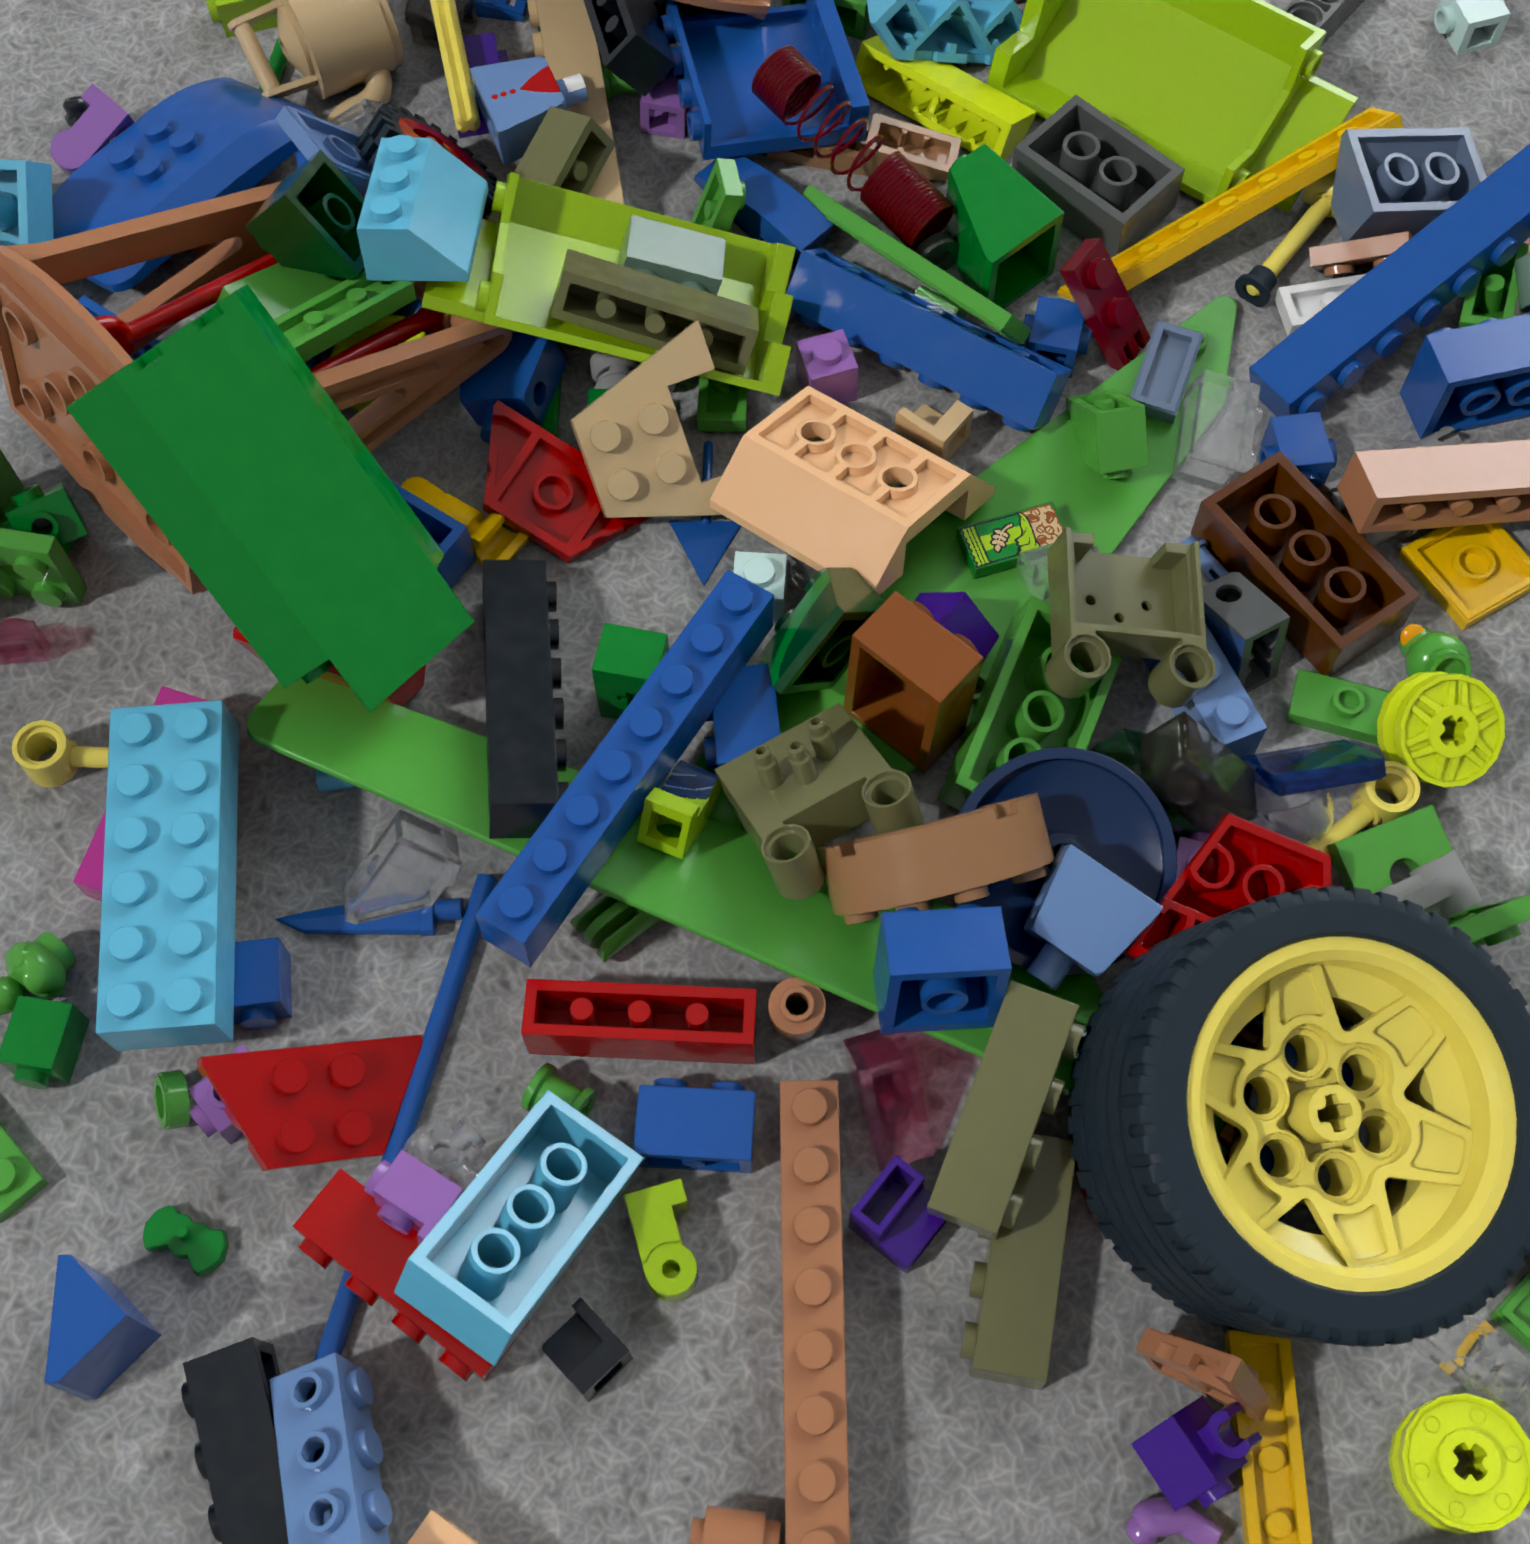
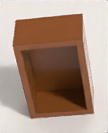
(911, 680)

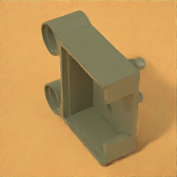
(1127, 609)
(812, 790)

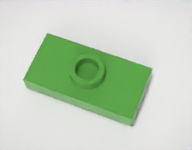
(1335, 706)

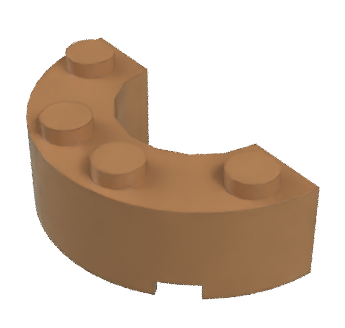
(937, 860)

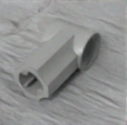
(1438, 886)

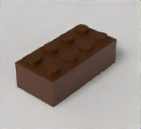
(1306, 561)

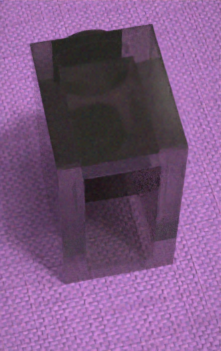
(1197, 773)

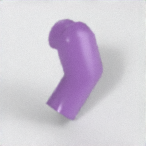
(1157, 1519)

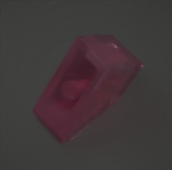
(889, 1096)

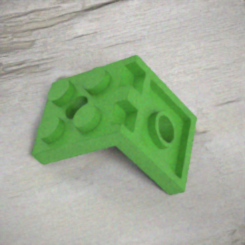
(33, 562)
(1416, 840)

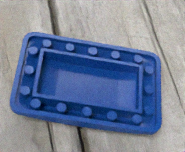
(179, 153)

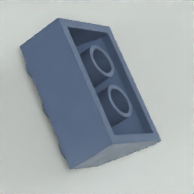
(1401, 178)

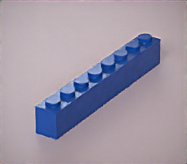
(1399, 294)
(624, 769)

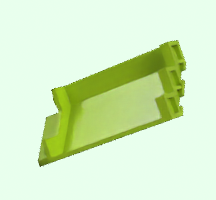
(1196, 79)
(525, 251)

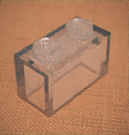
(1217, 430)

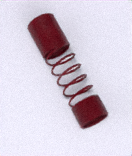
(894, 191)

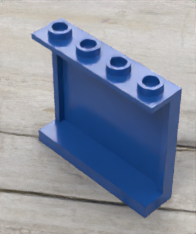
(718, 62)

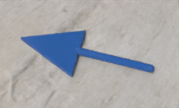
(705, 539)

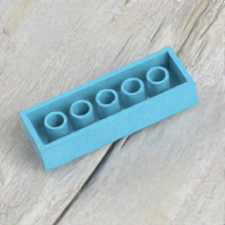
(169, 877)

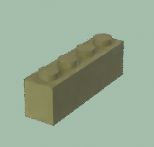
(565, 152)
(652, 309)
(1003, 1111)
(1022, 1277)

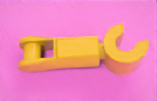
(487, 535)

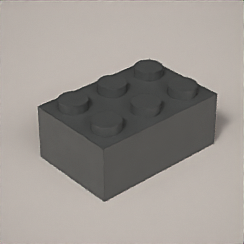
(1099, 175)

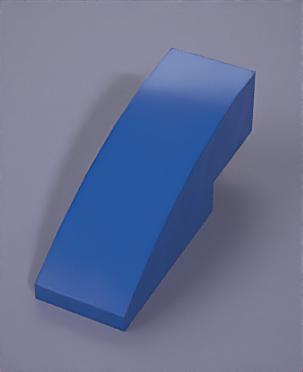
(775, 209)

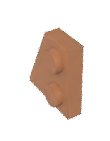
(1342, 257)
(1205, 1370)

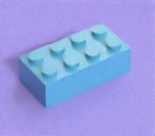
(518, 1227)

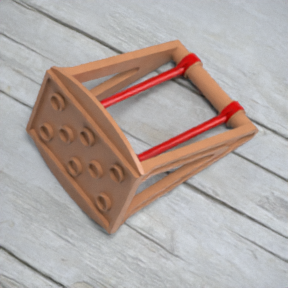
(61, 351)

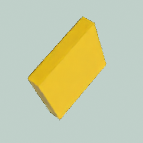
(1470, 569)

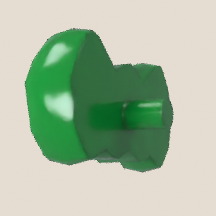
(186, 1240)

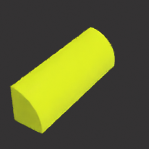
(944, 99)

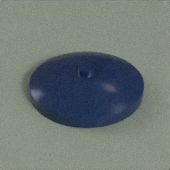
(1085, 804)

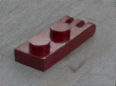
(1105, 303)

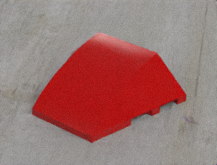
(1232, 870)

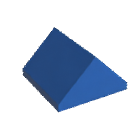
(92, 1331)

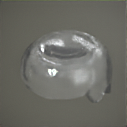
(1298, 816)

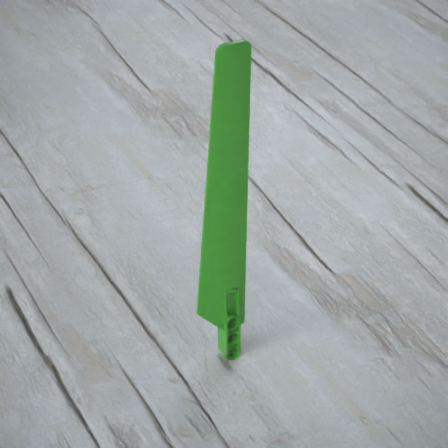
(714, 891)

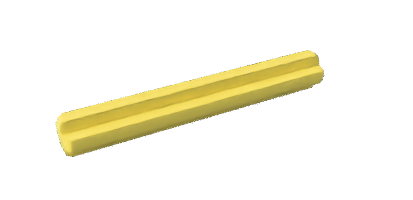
(455, 65)

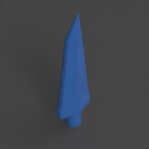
(416, 922)

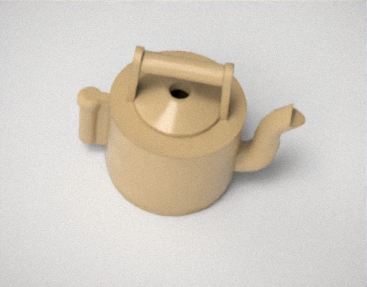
(330, 45)

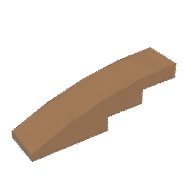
(925, 148)

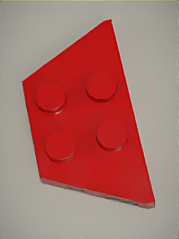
(545, 489)
(315, 1099)

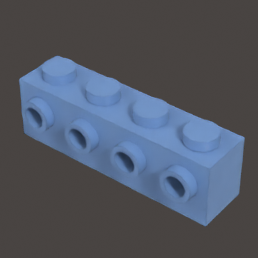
(329, 1454)

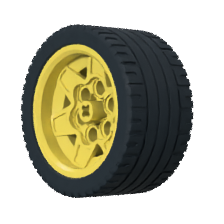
(1434, 1081)

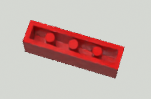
(640, 1021)
(346, 1229)

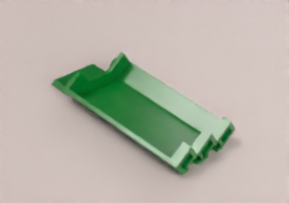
(275, 502)

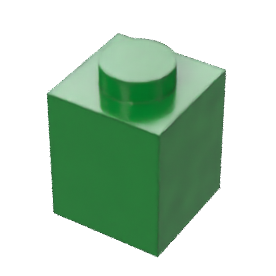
(43, 1041)

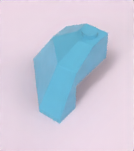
(944, 28)

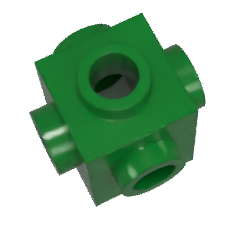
(51, 503)

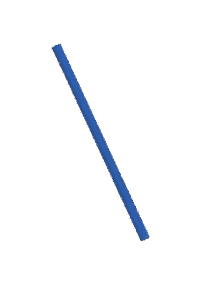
(418, 1087)

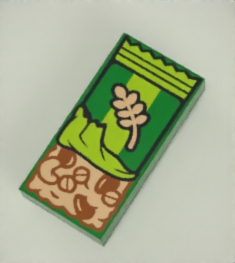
(996, 542)

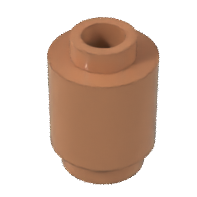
(796, 1026)
(734, 1526)

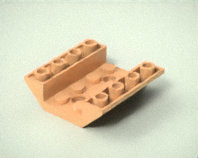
(838, 496)

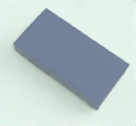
(1166, 370)

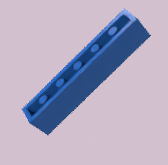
(927, 339)

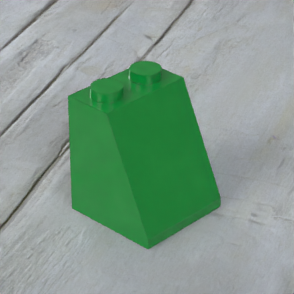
(1002, 227)

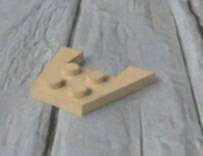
(637, 441)

